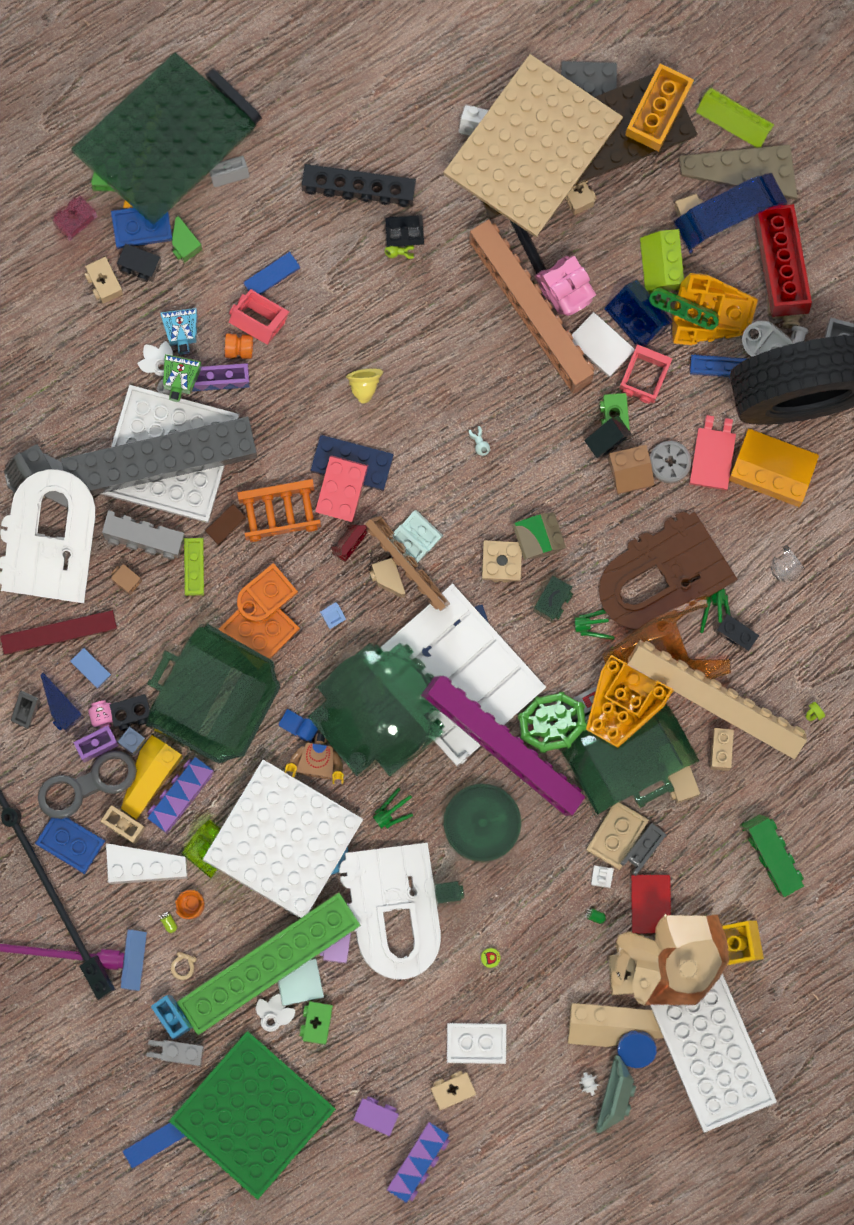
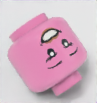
(100, 714)

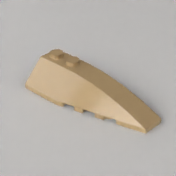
(606, 1024)

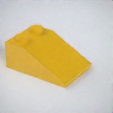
(743, 942)

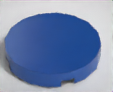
(637, 1049)

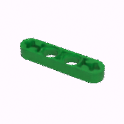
(685, 306)

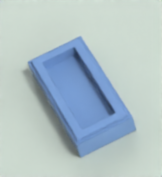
(90, 668)

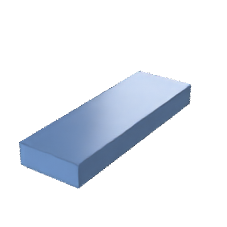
(133, 960)

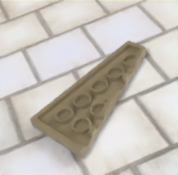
(741, 165)

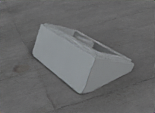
(229, 171)

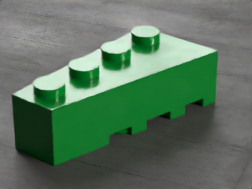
(773, 854)

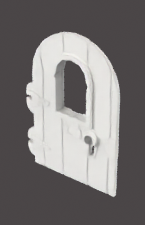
(37, 561)
(380, 885)

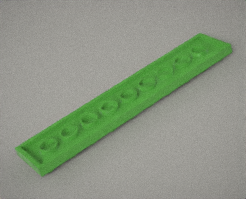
(268, 963)

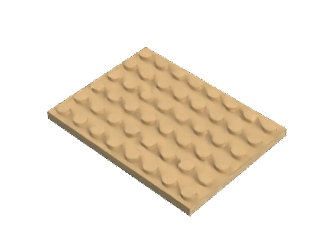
(533, 145)

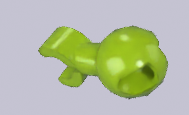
(395, 251)

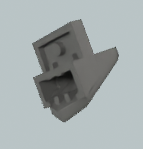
(24, 465)

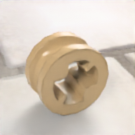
(791, 321)

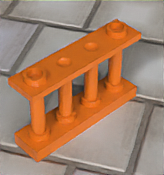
(285, 492)

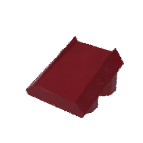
(349, 541)

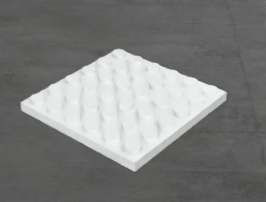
(152, 415)
(283, 839)

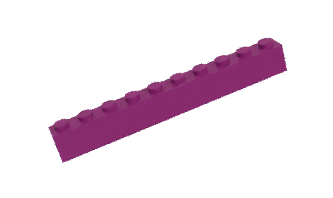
(502, 745)

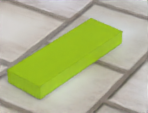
(194, 566)

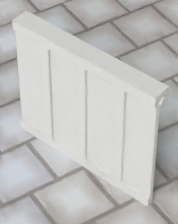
(474, 661)

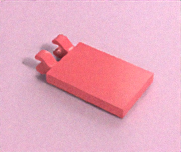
(713, 455)

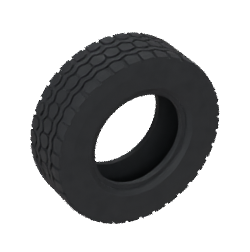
(795, 382)

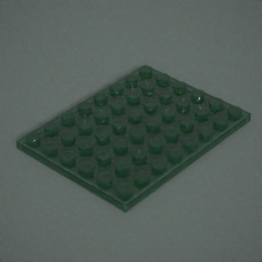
(164, 138)

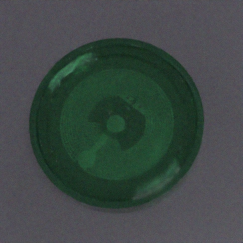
(482, 823)

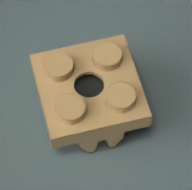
(501, 561)

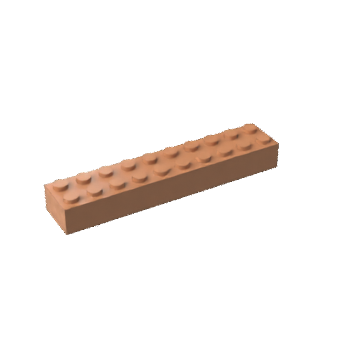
(531, 306)

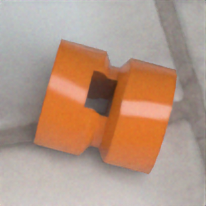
(238, 346)

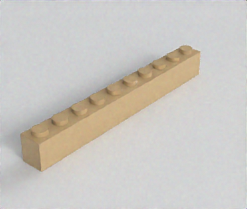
(717, 699)

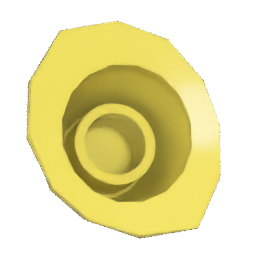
(364, 383)

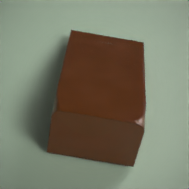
(226, 524)

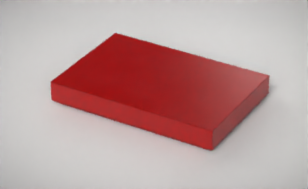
(649, 902)

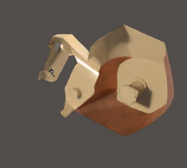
(680, 962)

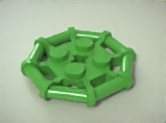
(545, 715)

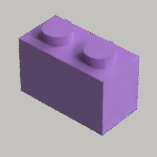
(95, 744)
(376, 1116)

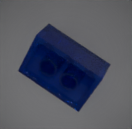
(636, 314)

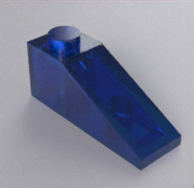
(61, 708)

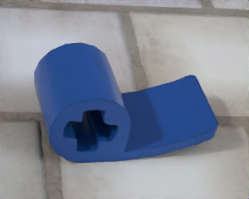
(298, 726)

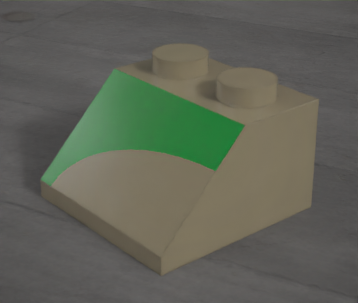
(539, 536)

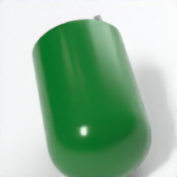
(596, 916)

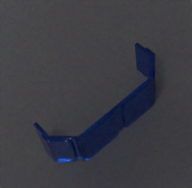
(728, 209)

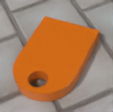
(267, 594)

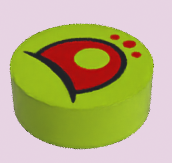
(490, 958)

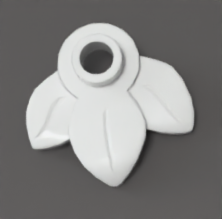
(154, 358)
(274, 1010)

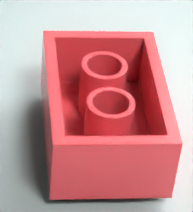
(341, 488)

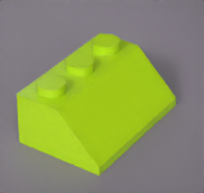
(662, 260)

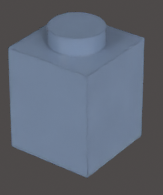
(132, 741)

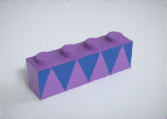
(222, 377)
(180, 795)
(417, 1163)

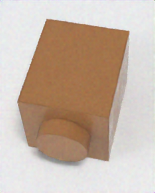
(125, 579)

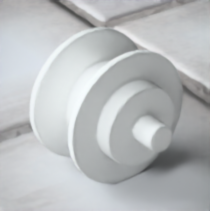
(589, 1083)

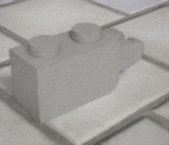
(178, 1052)

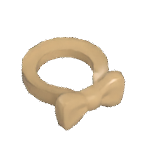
(191, 960)

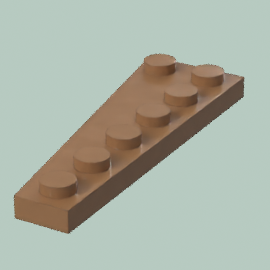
(380, 529)

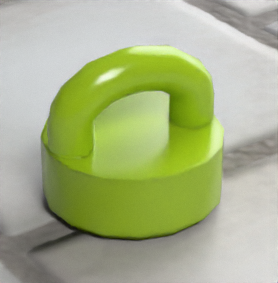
(816, 711)

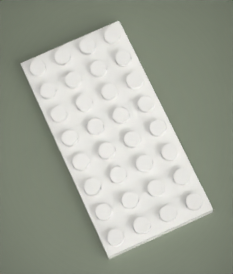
(714, 1057)

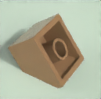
(631, 469)

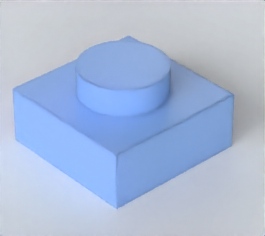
(332, 615)

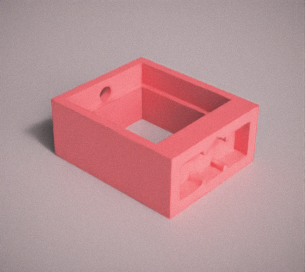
(265, 308)
(651, 357)

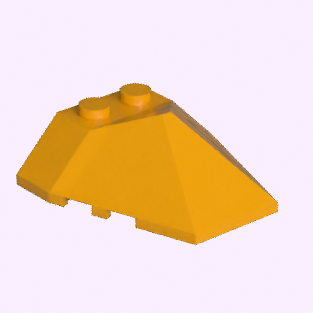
(732, 305)

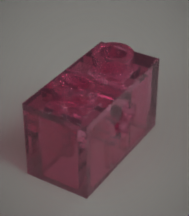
(69, 226)

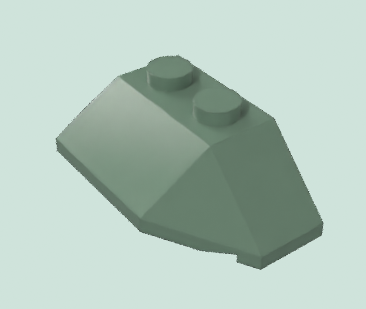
(616, 1096)

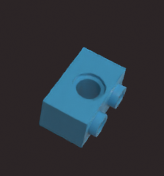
(171, 1016)

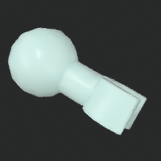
(481, 446)

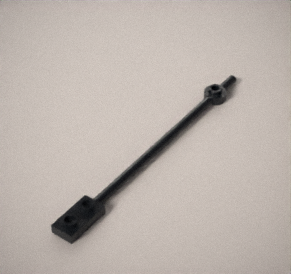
(92, 968)

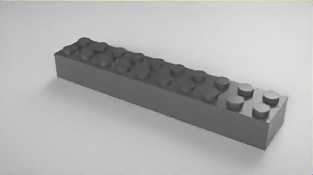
(164, 456)

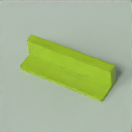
(734, 118)

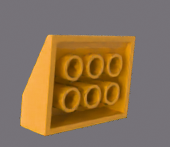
(774, 468)

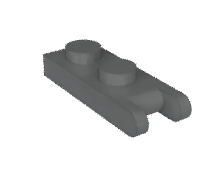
(644, 847)

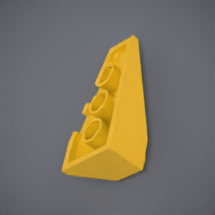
(153, 767)

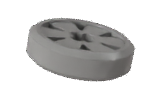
(679, 455)

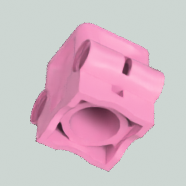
(566, 286)

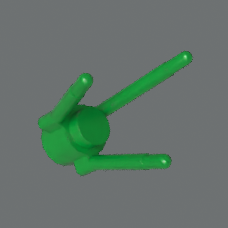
(717, 599)
(584, 623)
(383, 817)

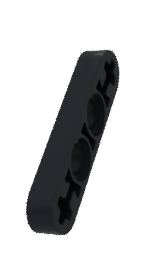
(229, 92)

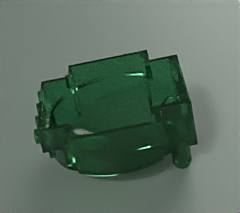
(378, 710)

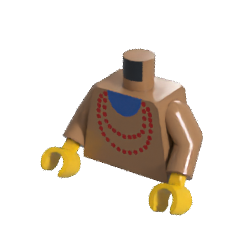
(317, 761)

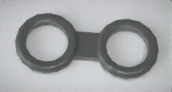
(87, 784)

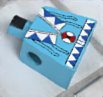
(181, 328)

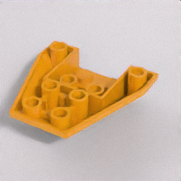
(624, 702)

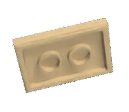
(617, 835)

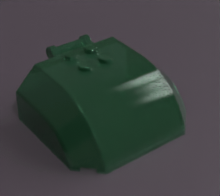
(213, 695)
(645, 758)

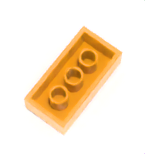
(659, 107)

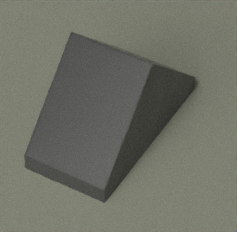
(25, 709)

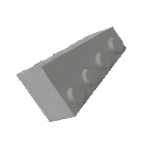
(143, 536)

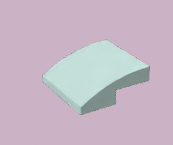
(417, 535)
(301, 985)

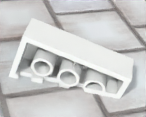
(140, 865)

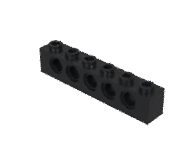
(351, 178)

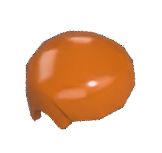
(190, 904)

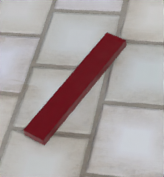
(58, 632)

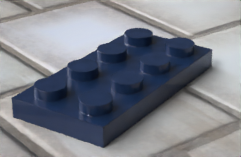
(378, 460)

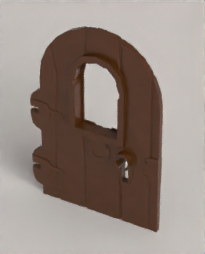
(680, 555)

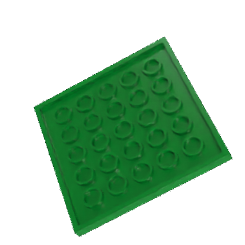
(252, 1115)

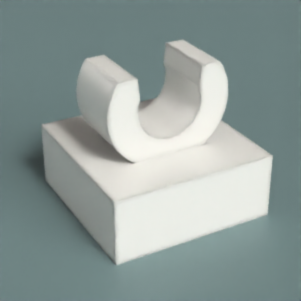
(602, 876)

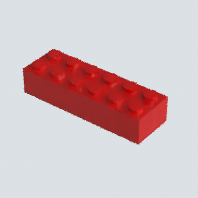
(783, 261)

